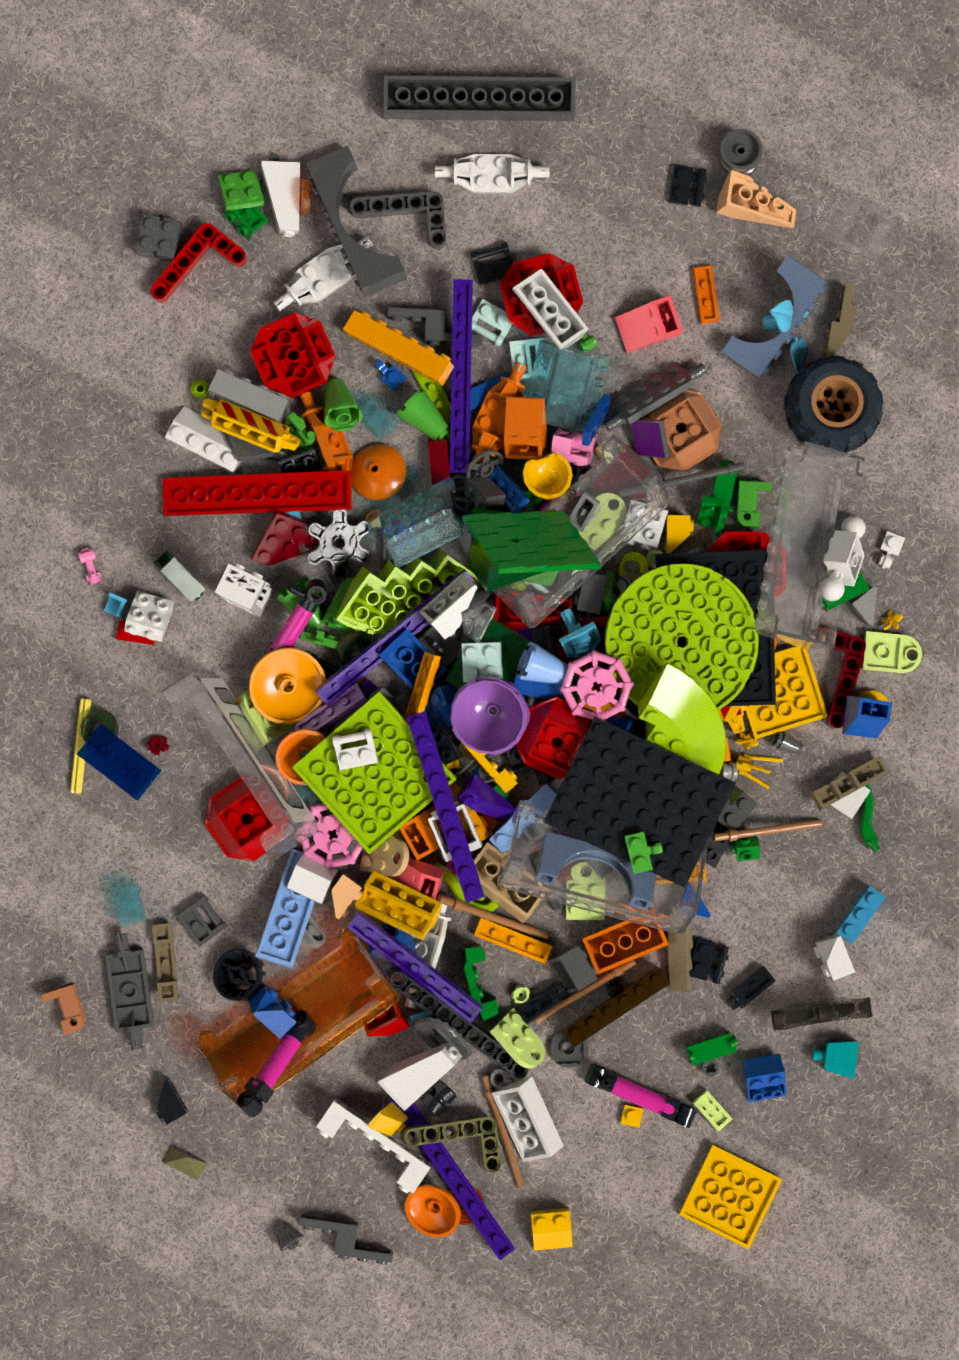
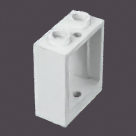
(473, 845)

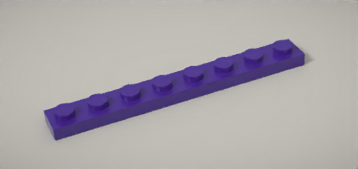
(415, 967)

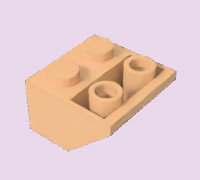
(344, 894)

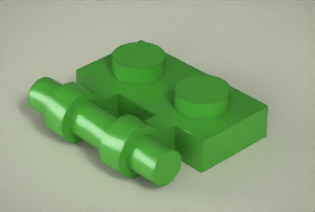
(297, 428)

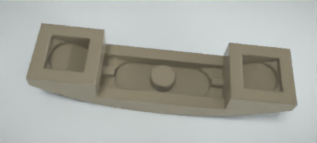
(165, 962)

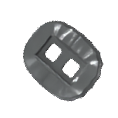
(424, 1029)

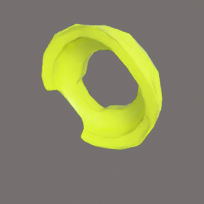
(634, 556)

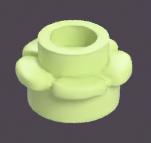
(520, 989)

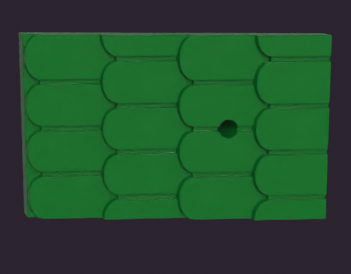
(524, 545)

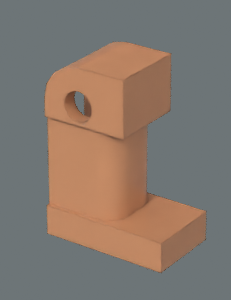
(70, 1007)

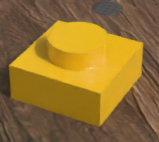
(631, 1115)

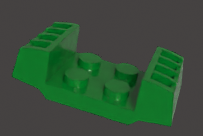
(473, 955)

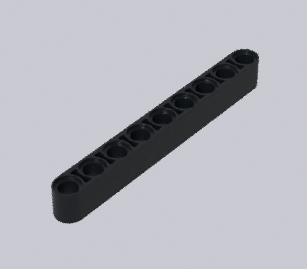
(451, 1016)

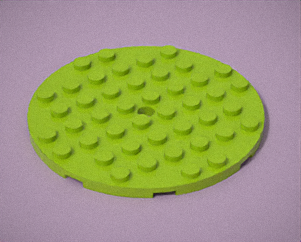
(689, 604)

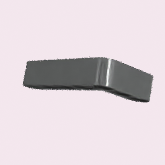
(405, 209)

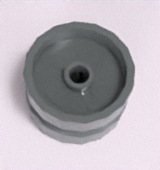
(740, 152)

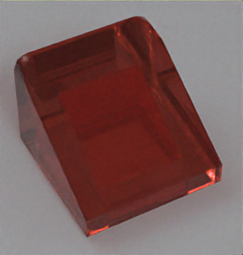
(489, 822)

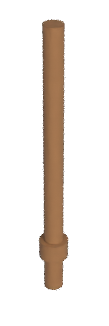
(733, 835)
(459, 905)
(616, 972)
(503, 1132)

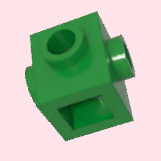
(746, 848)

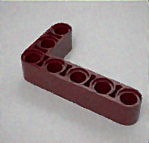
(439, 460)
(844, 672)

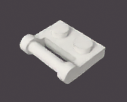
(355, 755)

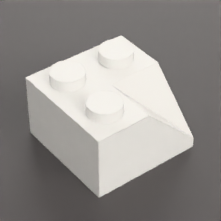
(834, 957)

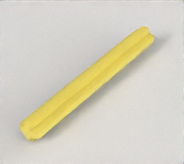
(78, 762)

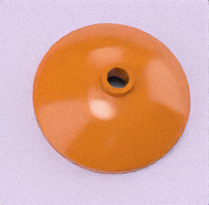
(388, 477)
(289, 752)
(431, 1218)

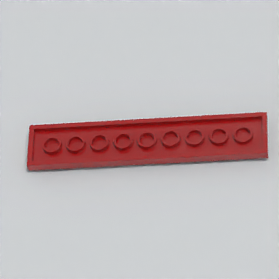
(257, 493)

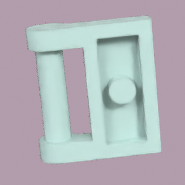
(494, 317)
(521, 353)

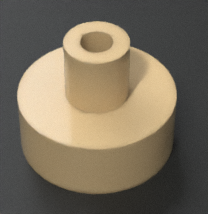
(373, 518)

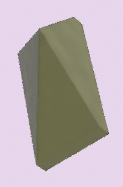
(185, 1162)

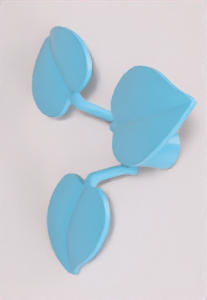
(780, 321)

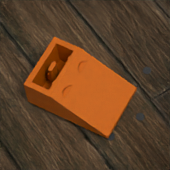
(525, 428)
(419, 834)

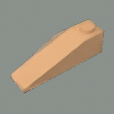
(749, 202)

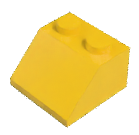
(551, 1229)

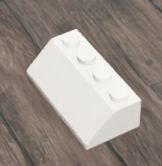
(551, 309)
(197, 436)
(528, 1120)

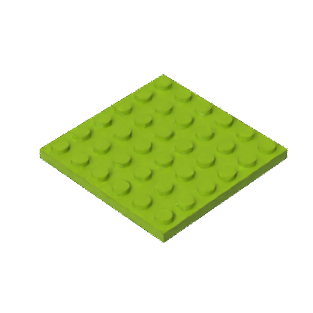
(373, 797)

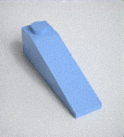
(541, 799)

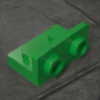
(246, 220)
(712, 513)

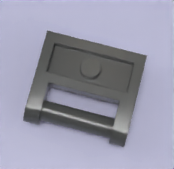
(197, 925)

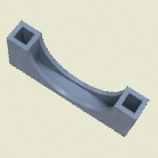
(805, 288)
(561, 850)

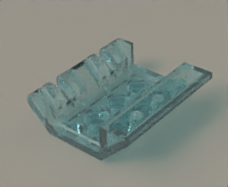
(567, 384)
(421, 523)

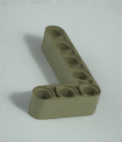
(458, 1133)

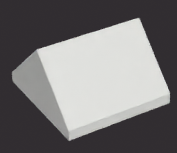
(312, 879)

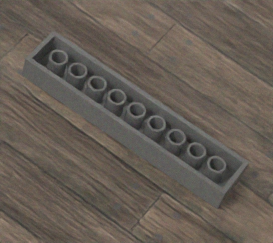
(479, 98)

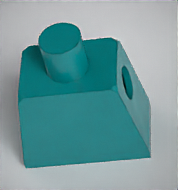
(838, 1057)

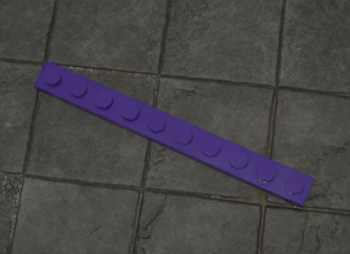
(461, 375)
(369, 657)
(445, 806)
(460, 1187)

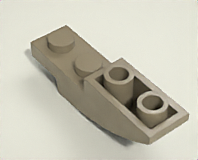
(838, 331)

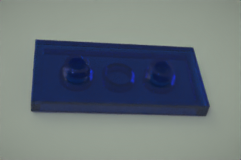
(119, 762)

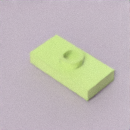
(712, 1110)

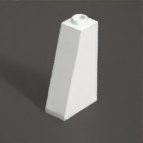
(283, 190)

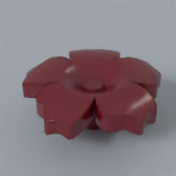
(156, 744)

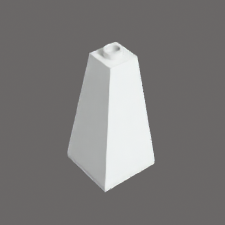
(416, 1074)

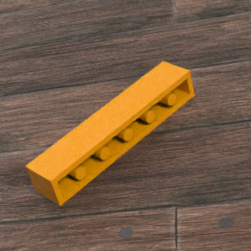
(399, 348)

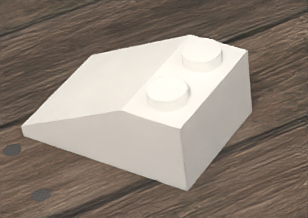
(445, 609)

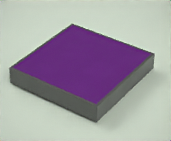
(650, 438)

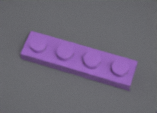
(334, 711)

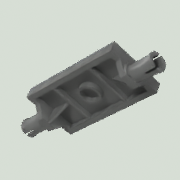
(653, 394)
(129, 991)

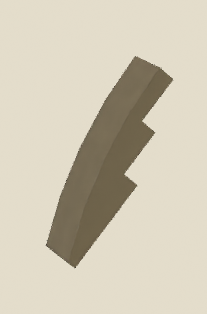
(849, 783)
(680, 960)

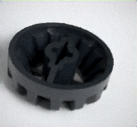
(227, 974)

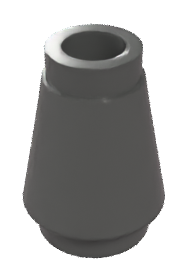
(787, 743)

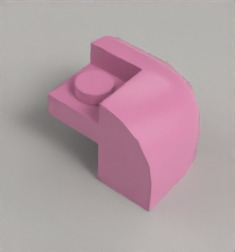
(570, 446)

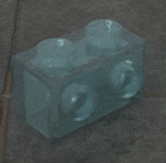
(378, 418)
(129, 905)

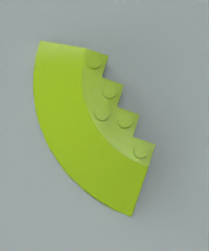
(381, 601)
(683, 718)

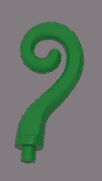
(866, 829)

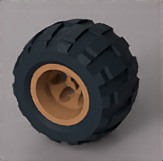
(860, 394)

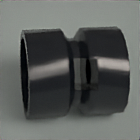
(439, 1097)

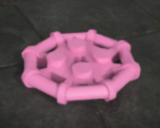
(598, 675)
(328, 845)

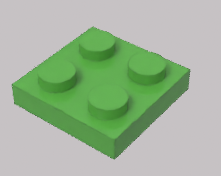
(240, 190)

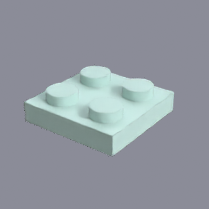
(481, 660)

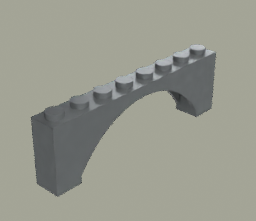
(370, 268)

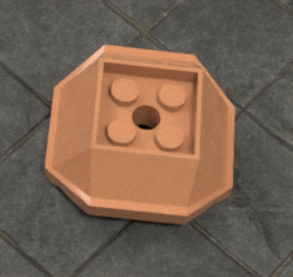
(701, 433)

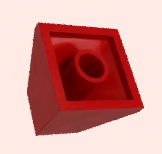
(388, 1023)

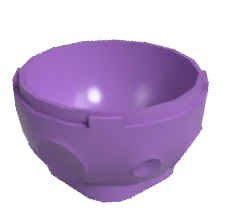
(478, 726)

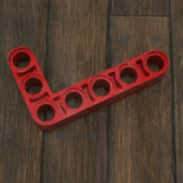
(194, 257)

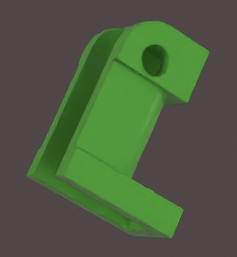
(747, 502)

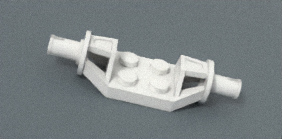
(492, 172)
(318, 277)
(431, 946)

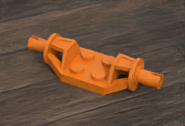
(491, 417)
(332, 443)

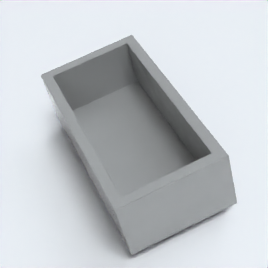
(248, 396)

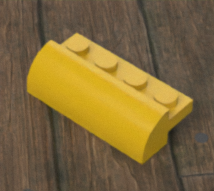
(399, 905)

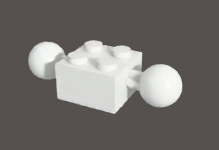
(843, 558)

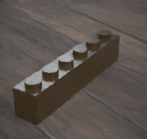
(615, 1007)

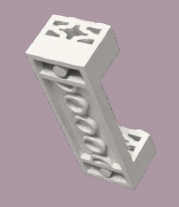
(237, 592)
(415, 1168)

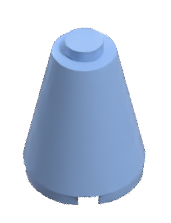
(541, 666)

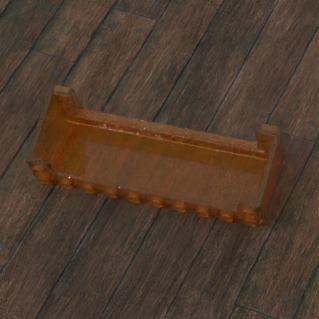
(337, 992)

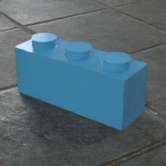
(859, 914)

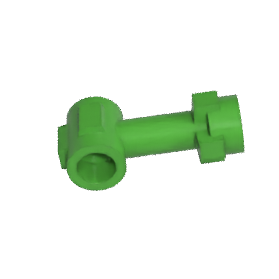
(587, 343)

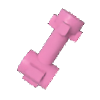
(87, 555)

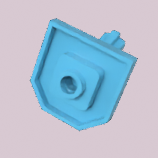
(580, 639)

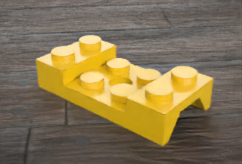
(504, 779)

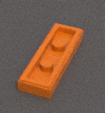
(706, 294)

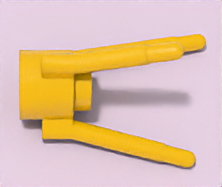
(745, 764)

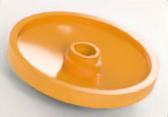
(285, 685)

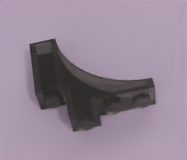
(820, 1012)

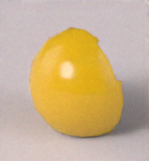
(548, 476)

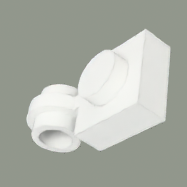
(892, 545)

